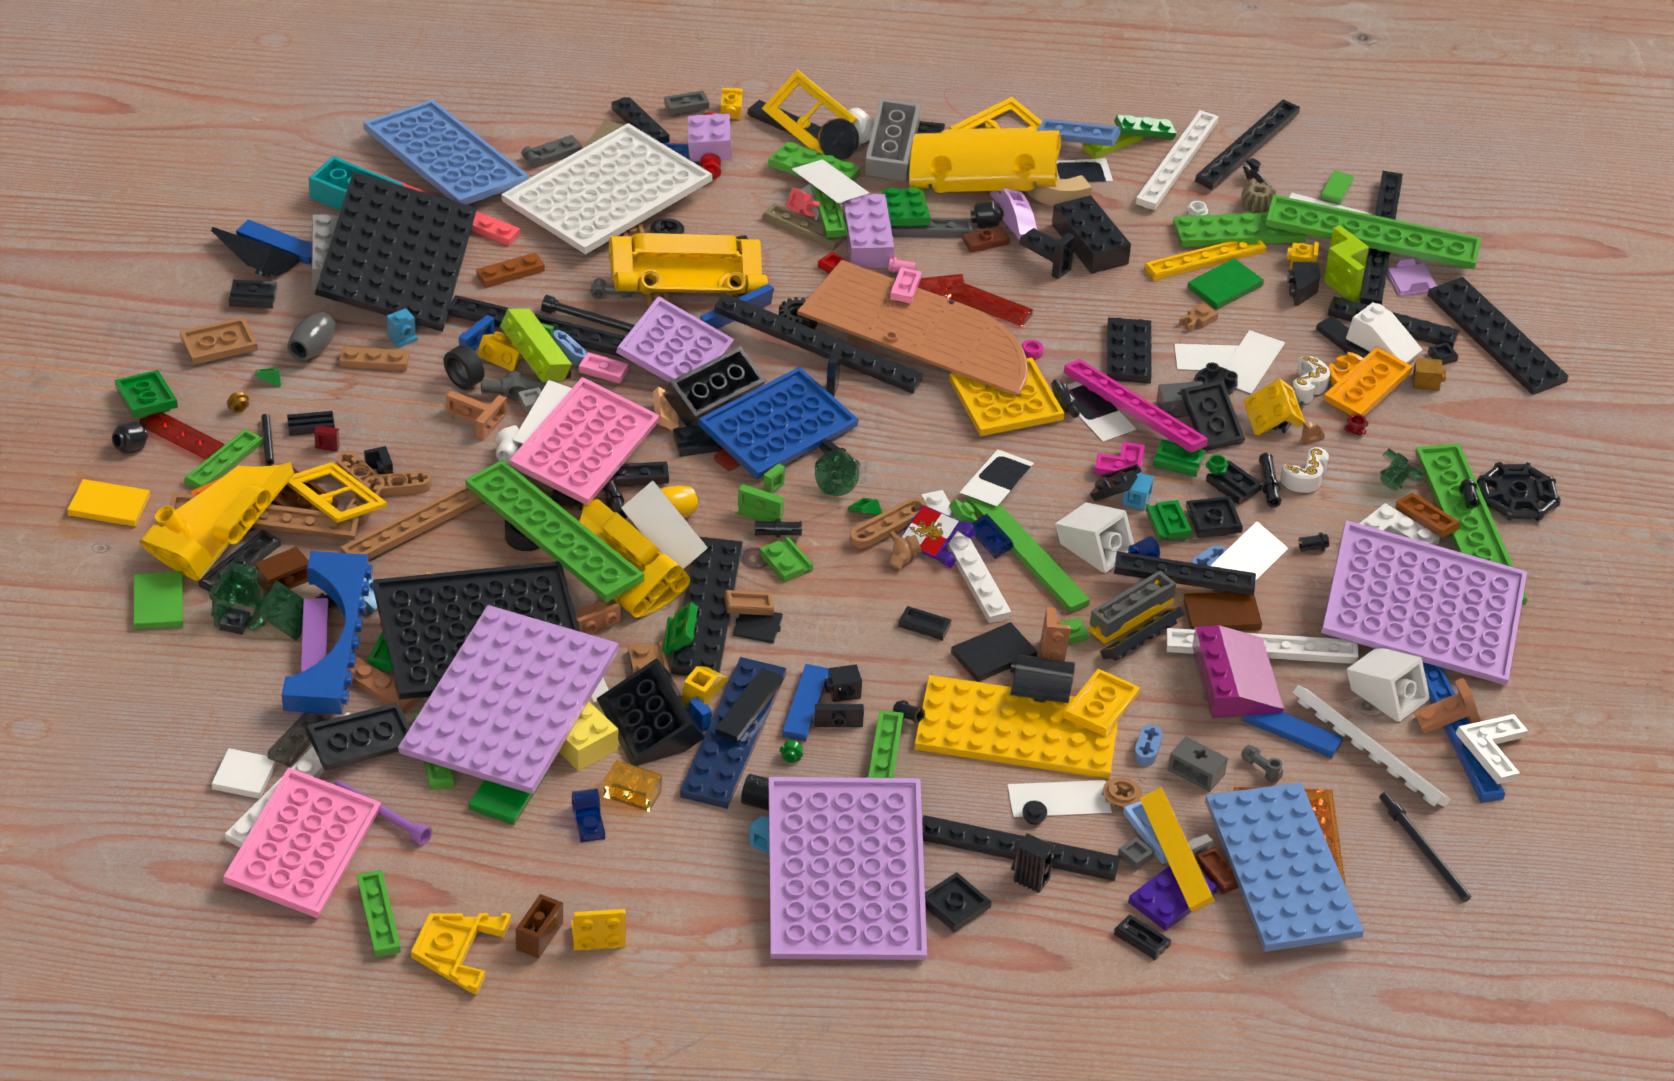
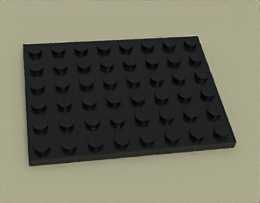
(396, 250)
(434, 613)

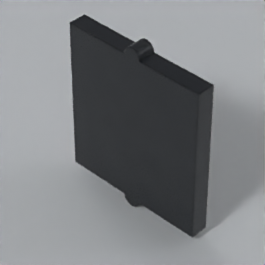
(758, 627)

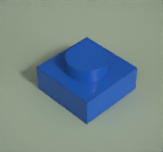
(701, 713)

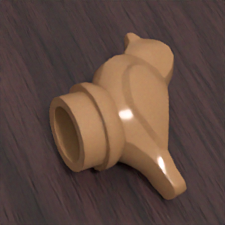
(903, 550)

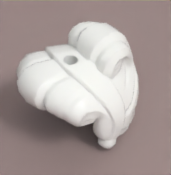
(863, 124)

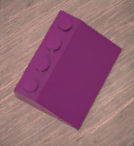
(1235, 672)

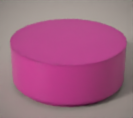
(1032, 349)

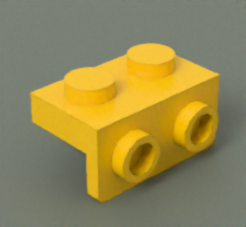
(499, 351)

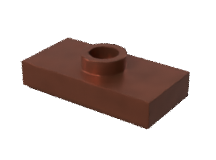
(986, 239)
(1217, 869)

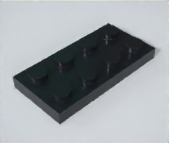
(1129, 350)
(358, 736)

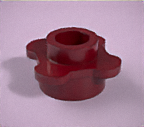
(1356, 424)

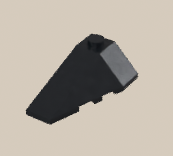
(256, 254)

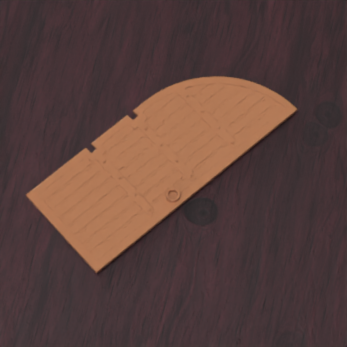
(926, 329)

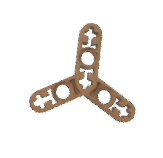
(383, 483)

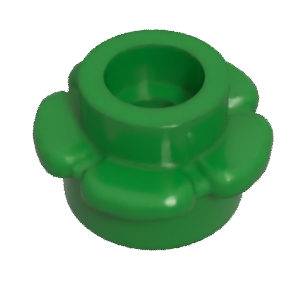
(1217, 464)
(791, 751)

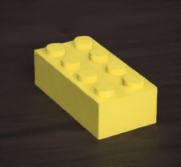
(590, 739)

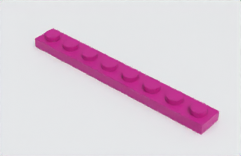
(1135, 406)

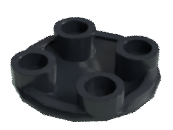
(1214, 373)

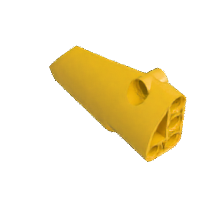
(211, 521)
(662, 575)

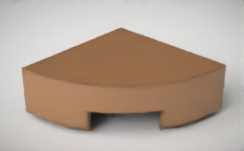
(1311, 432)

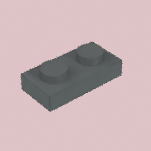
(686, 102)

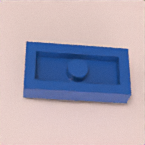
(473, 336)

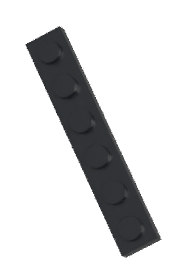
(1417, 328)
(1186, 573)

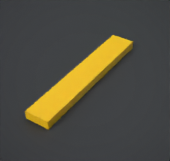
(1201, 258)
(1177, 850)

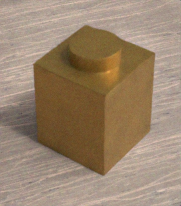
(1428, 374)

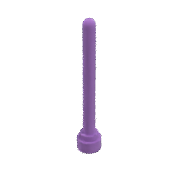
(418, 832)

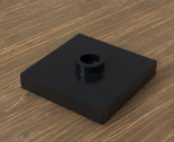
(1214, 516)
(956, 901)

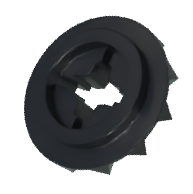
(671, 225)

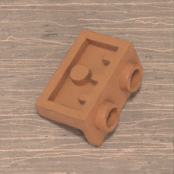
(597, 616)
(1054, 636)

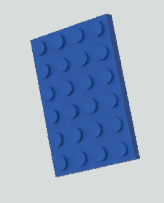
(778, 422)

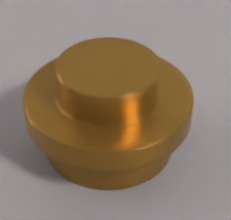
(238, 402)

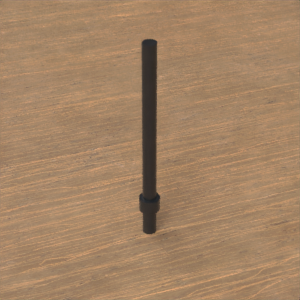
(1398, 814)

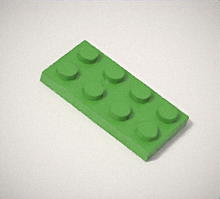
(793, 156)

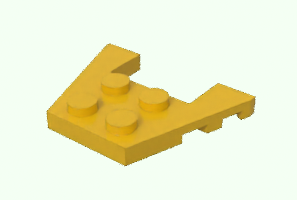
(446, 943)

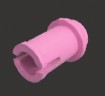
(895, 265)

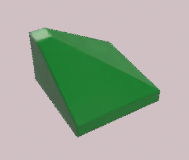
(270, 375)
(866, 505)

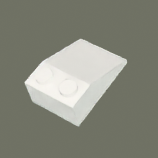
(1381, 329)

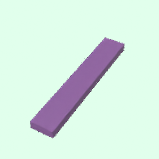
(314, 633)

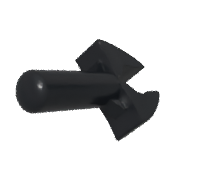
(1252, 170)

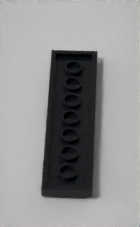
(1498, 335)
(709, 578)

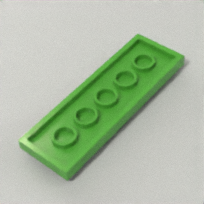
(1218, 229)

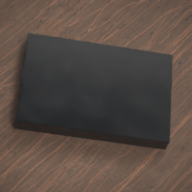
(1213, 414)
(992, 651)

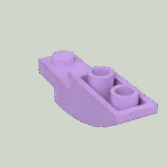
(1016, 211)

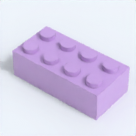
(869, 231)

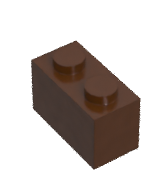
(286, 567)
(539, 926)

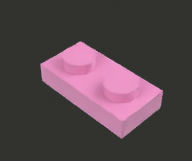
(905, 285)
(603, 368)

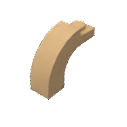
(1064, 191)

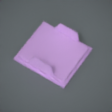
(1410, 278)

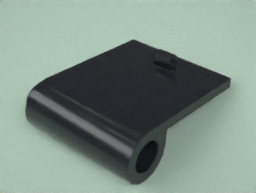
(1042, 678)

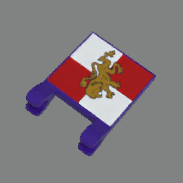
(935, 532)

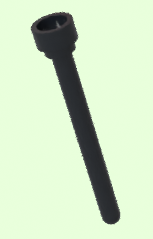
(551, 305)

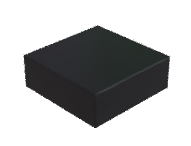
(1443, 352)

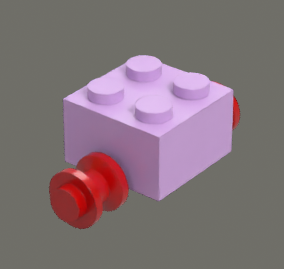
(709, 141)

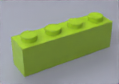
(535, 345)

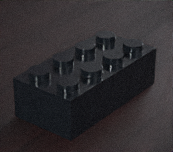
(1097, 238)
(713, 385)

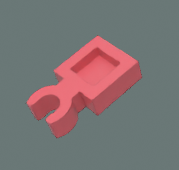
(800, 202)

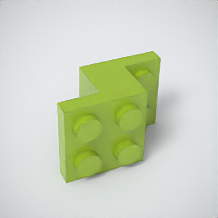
(1346, 264)

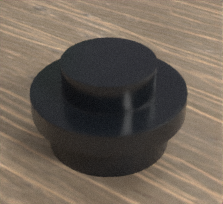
(1034, 812)

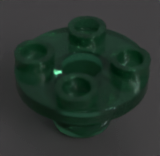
(1398, 470)
(836, 473)

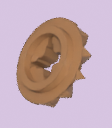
(1122, 786)

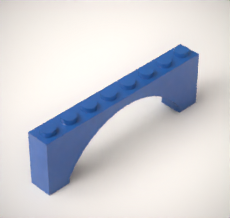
(326, 683)

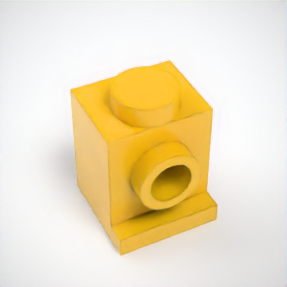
(732, 102)
(1302, 253)

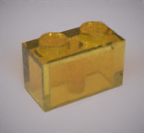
(632, 785)

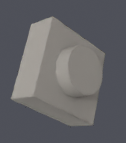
(528, 398)
(1200, 844)

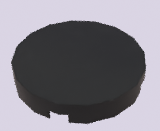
(838, 138)

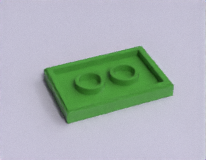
(158, 600)

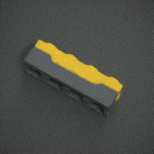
(1132, 607)

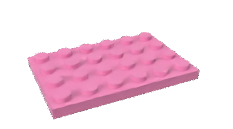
(584, 441)
(302, 843)

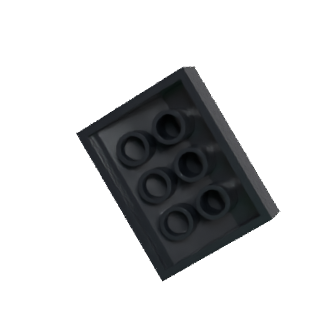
(650, 715)

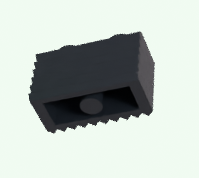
(1032, 862)

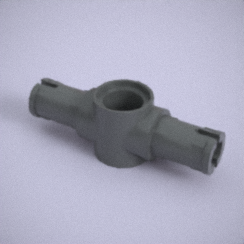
(510, 385)

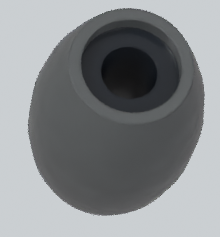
(311, 336)

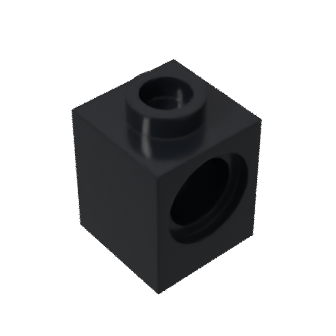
(843, 683)

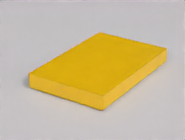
(109, 502)
(1101, 702)

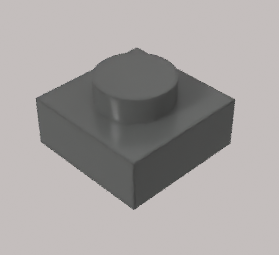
(1136, 853)

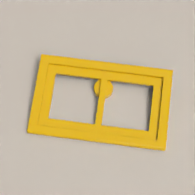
(996, 110)
(803, 122)
(324, 501)

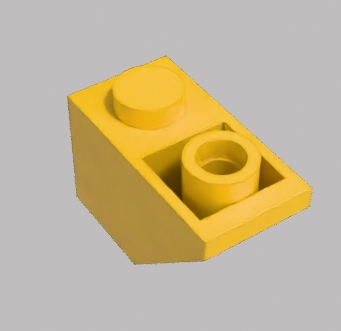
(703, 684)

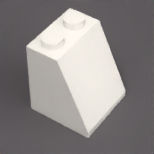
(1096, 534)
(1390, 682)

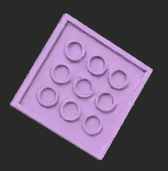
(672, 341)

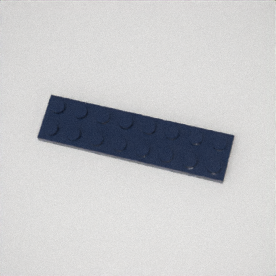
(721, 761)

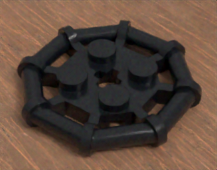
(1530, 491)

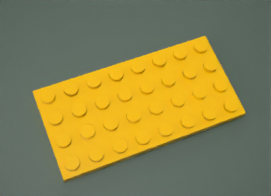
(998, 727)

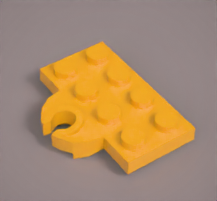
(1364, 380)

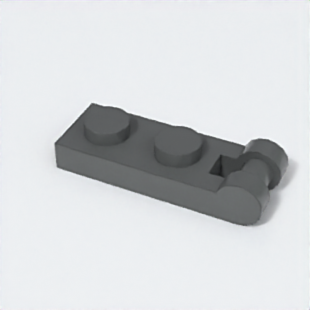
(551, 151)

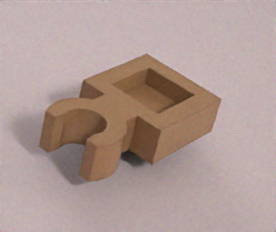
(1199, 315)

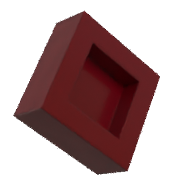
(327, 438)

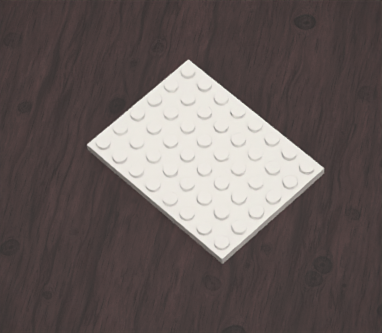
(606, 188)

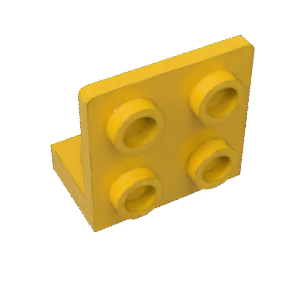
(1273, 406)
(599, 929)

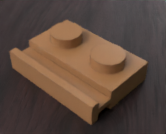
(645, 653)

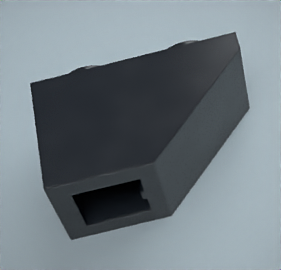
(1304, 281)

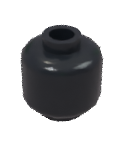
(986, 214)
(129, 437)

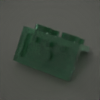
(236, 586)
(281, 609)

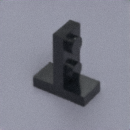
(1058, 252)

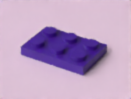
(1163, 899)

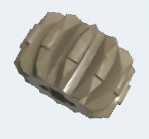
(1257, 197)

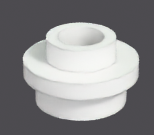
(1197, 208)

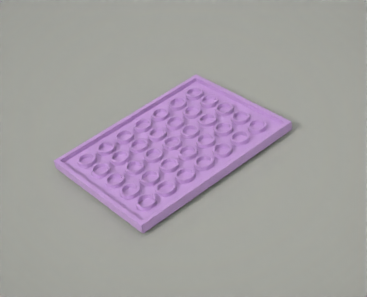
(1425, 602)
(509, 699)
(846, 869)

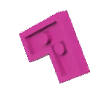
(1130, 455)

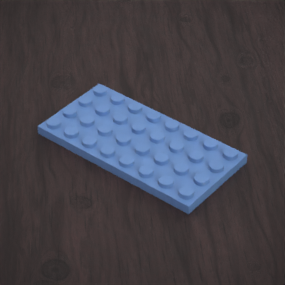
(445, 152)
(1283, 867)

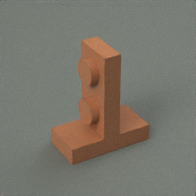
(483, 415)
(1449, 709)

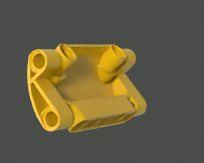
(985, 159)
(686, 263)

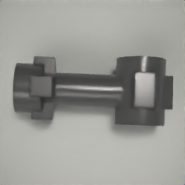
(599, 288)
(1272, 766)

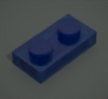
(991, 536)

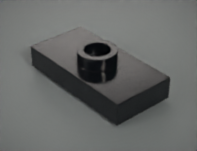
(838, 715)

